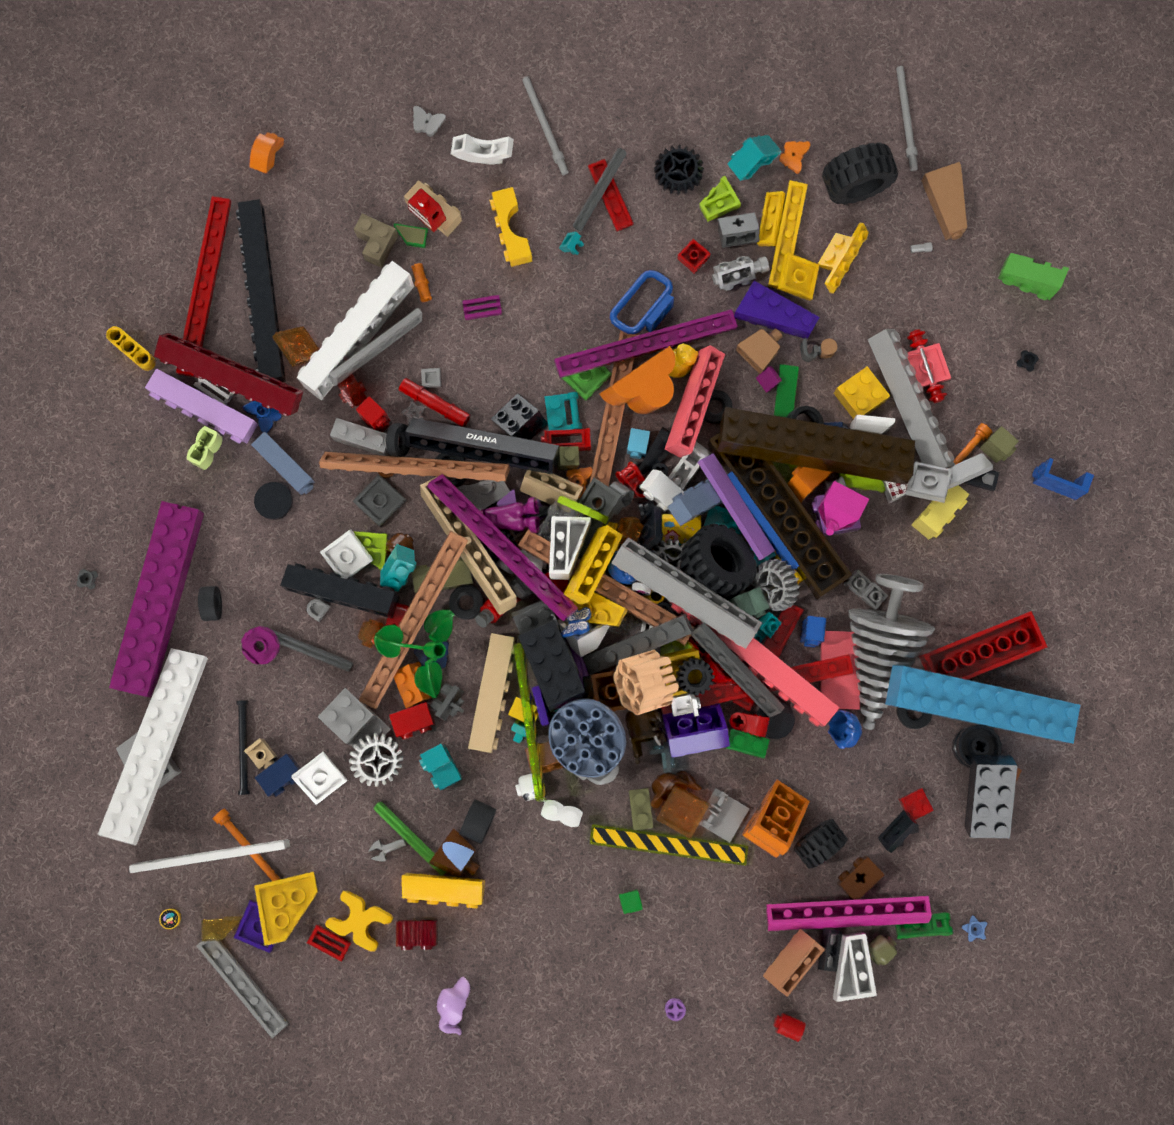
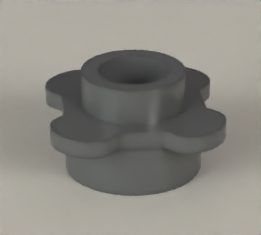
(83, 574)

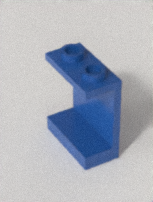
(1072, 490)

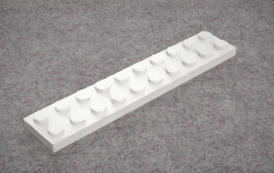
(153, 747)

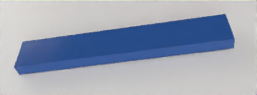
(771, 535)

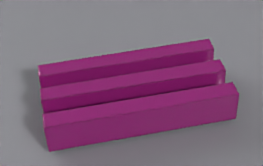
(480, 307)

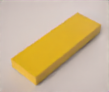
(771, 218)

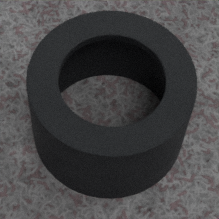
(478, 821)

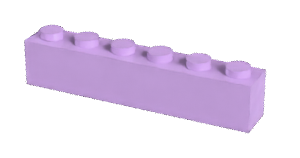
(201, 406)

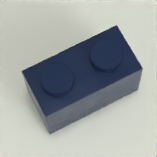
(278, 776)

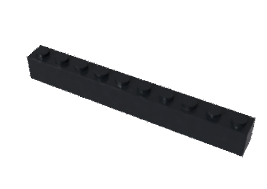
(260, 288)

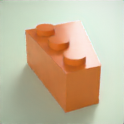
(806, 480)

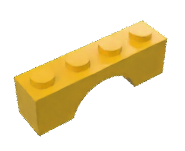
(517, 247)

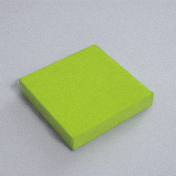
(583, 509)

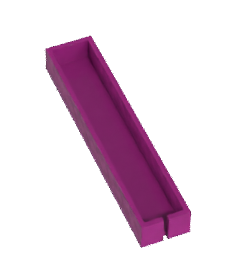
(156, 599)

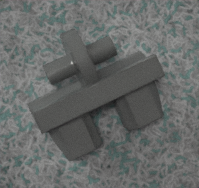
(451, 704)

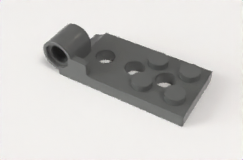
(613, 501)

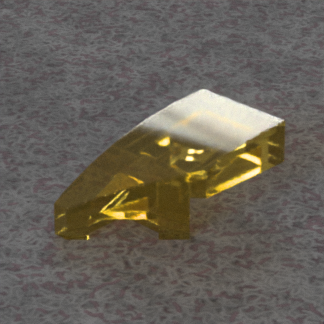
(218, 928)

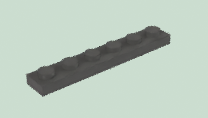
(638, 644)
(737, 670)

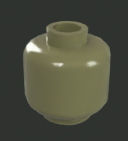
(882, 950)

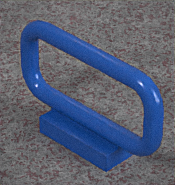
(654, 314)

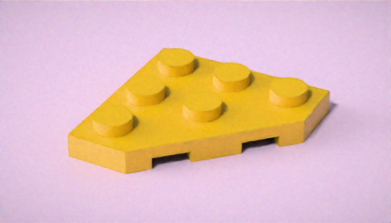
(283, 905)

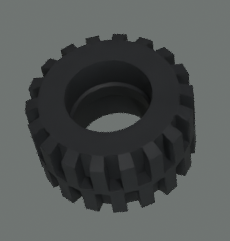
(820, 843)

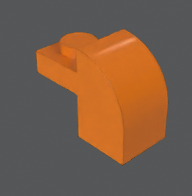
(263, 151)

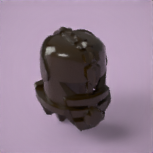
(642, 729)

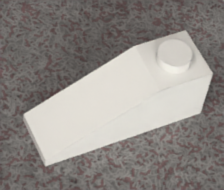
(688, 466)

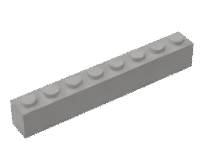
(910, 399)
(686, 593)

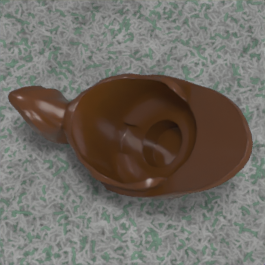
(665, 782)

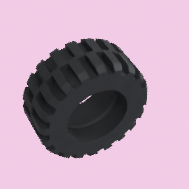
(860, 173)
(730, 550)

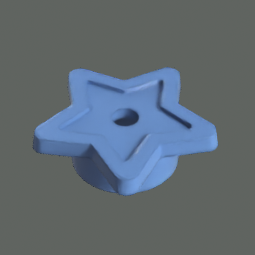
(979, 933)

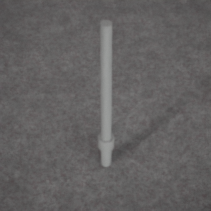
(911, 151)
(558, 156)

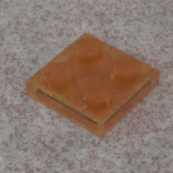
(296, 345)
(682, 811)

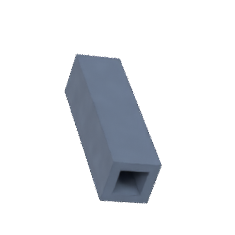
(283, 464)

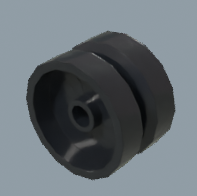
(972, 736)

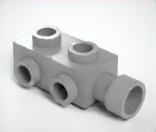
(738, 271)

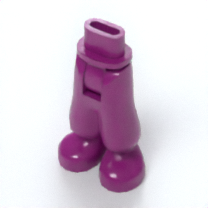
(510, 516)

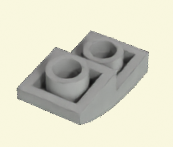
(865, 589)

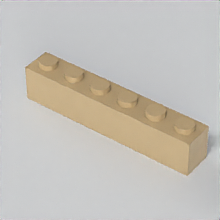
(491, 694)

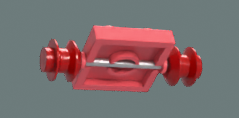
(929, 365)

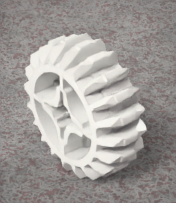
(383, 759)

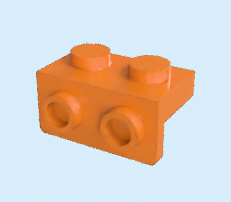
(406, 685)

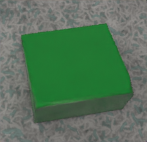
(630, 901)

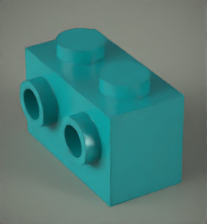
(397, 567)

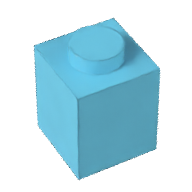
(638, 443)

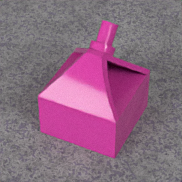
(841, 507)

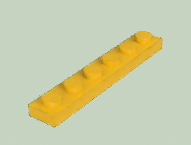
(788, 228)

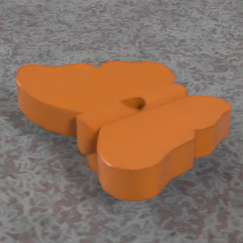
(797, 149)
(580, 475)

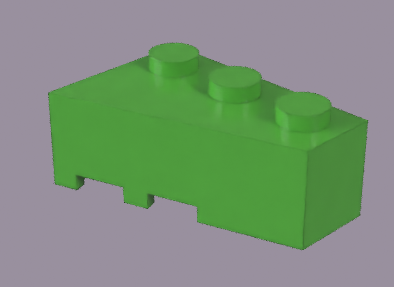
(1031, 276)

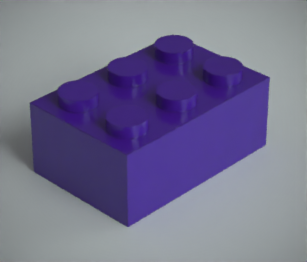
(696, 734)

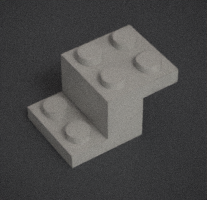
(352, 720)

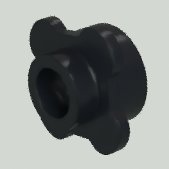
(1029, 366)

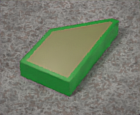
(412, 235)

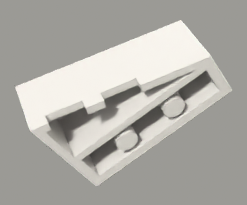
(566, 544)
(854, 969)

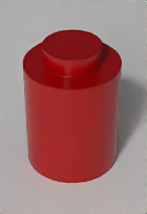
(789, 1027)

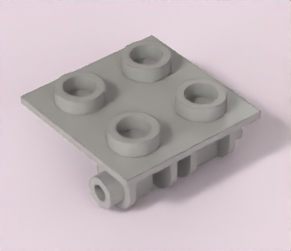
(723, 815)

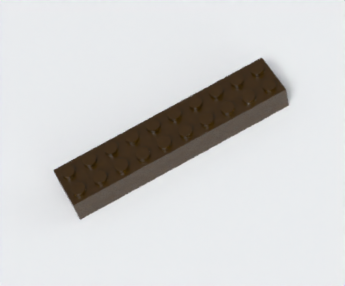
(816, 446)
(816, 558)

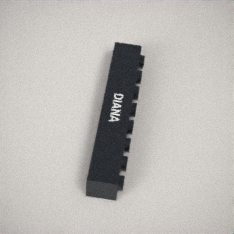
(482, 445)

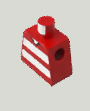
(424, 207)

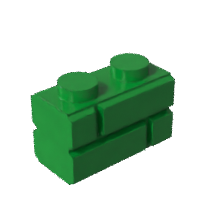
(747, 743)

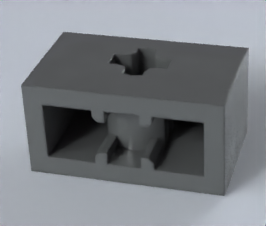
(738, 230)

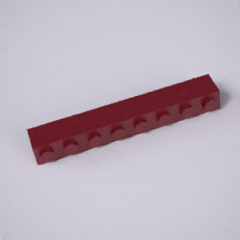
(228, 373)

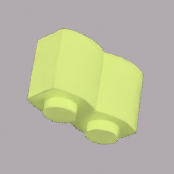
(202, 452)

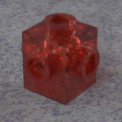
(352, 391)

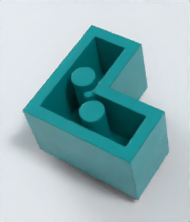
(754, 154)
(441, 765)

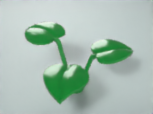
(439, 626)

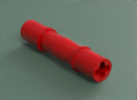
(434, 402)

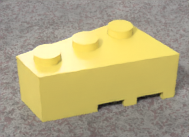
(938, 513)

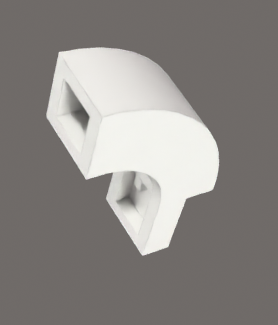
(482, 151)

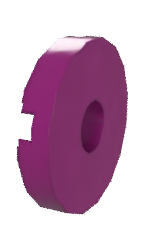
(270, 642)

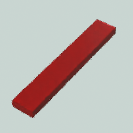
(777, 642)

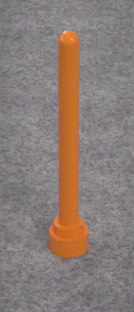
(982, 432)
(223, 818)

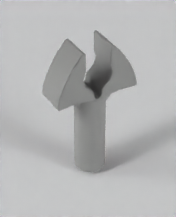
(386, 848)

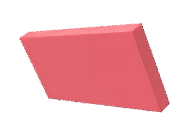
(843, 689)

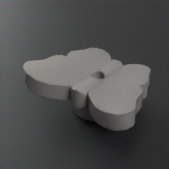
(421, 118)

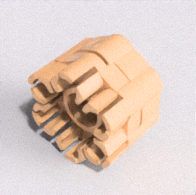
(641, 682)

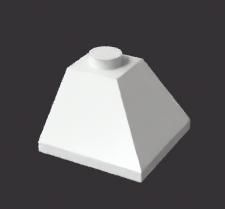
(872, 424)
(586, 642)

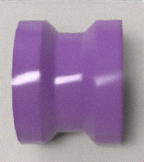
(675, 1013)

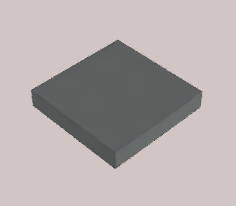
(379, 500)

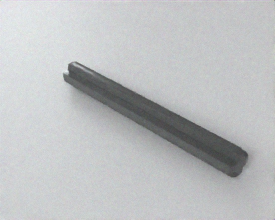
(599, 189)
(314, 652)

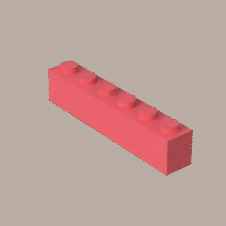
(694, 402)

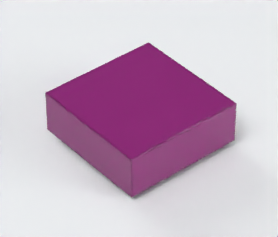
(768, 379)

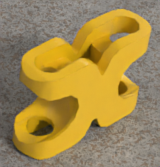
(359, 920)

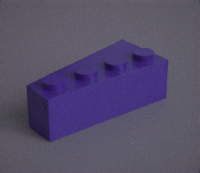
(775, 312)

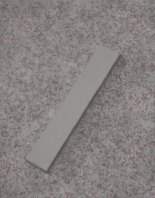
(375, 347)
(243, 986)

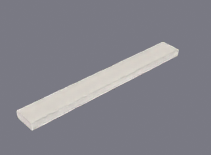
(209, 856)

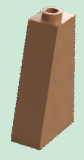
(946, 197)

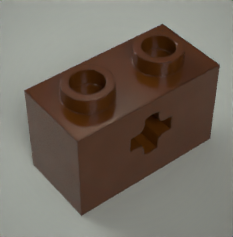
(870, 877)

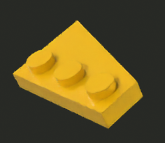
(603, 611)

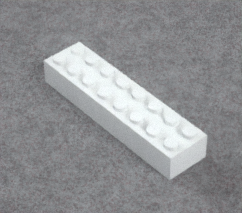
(357, 328)

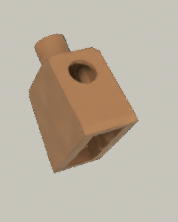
(760, 348)

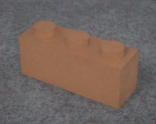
(793, 962)

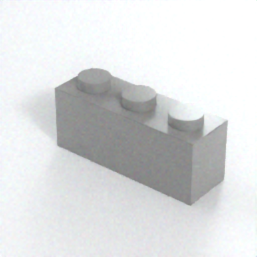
(359, 437)

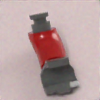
(489, 614)

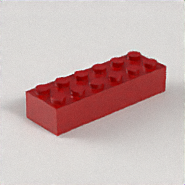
(987, 649)

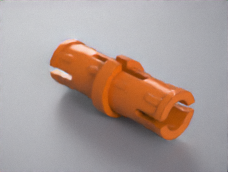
(421, 282)

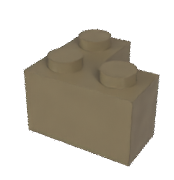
(379, 239)

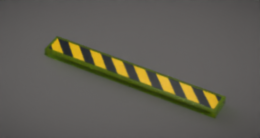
(529, 721)
(669, 844)

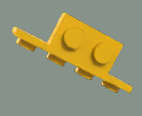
(841, 254)

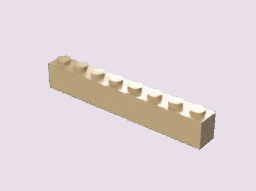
(474, 554)

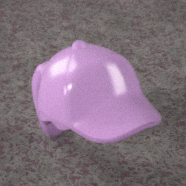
(451, 1005)

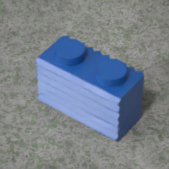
(813, 631)

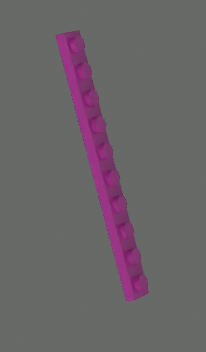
(645, 343)
(502, 547)

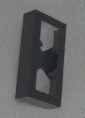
(985, 481)
(831, 943)

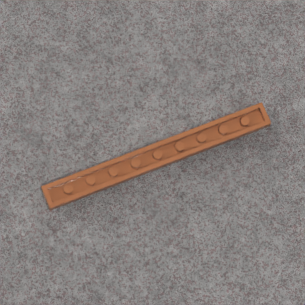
(610, 426)
(414, 466)
(607, 587)
(415, 616)

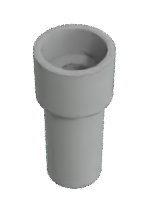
(927, 247)

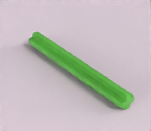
(421, 848)

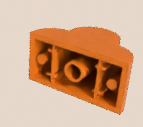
(646, 386)
(776, 819)

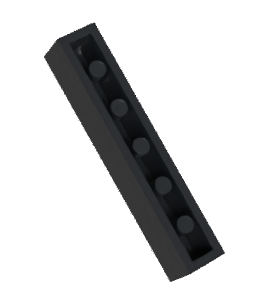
(340, 591)

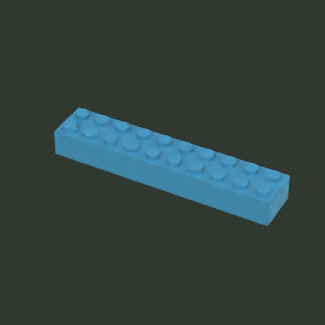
(982, 704)

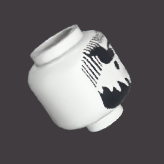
(525, 787)

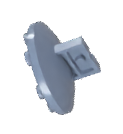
(587, 738)

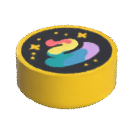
(170, 918)

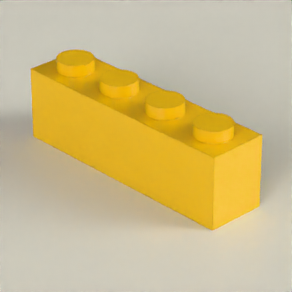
(593, 565)

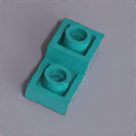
(768, 627)

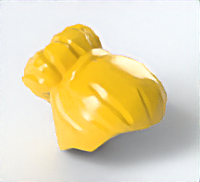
(684, 359)

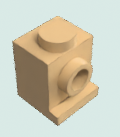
(261, 746)

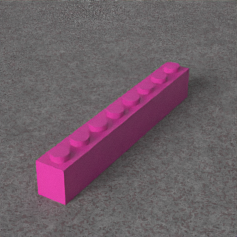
(848, 913)

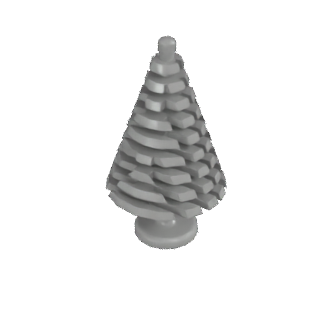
(885, 641)

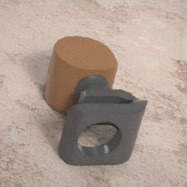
(825, 350)

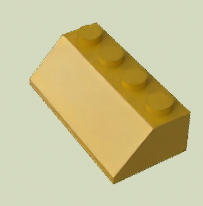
(443, 889)

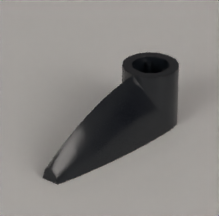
(656, 452)

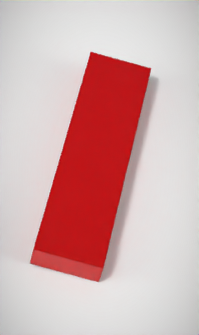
(611, 198)

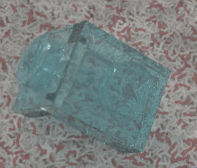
(667, 761)

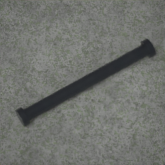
(242, 746)

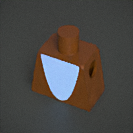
(455, 855)

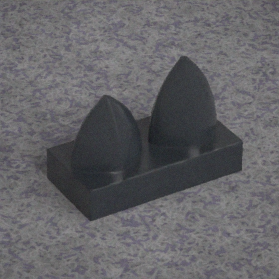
(897, 831)

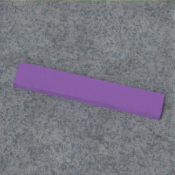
(736, 506)

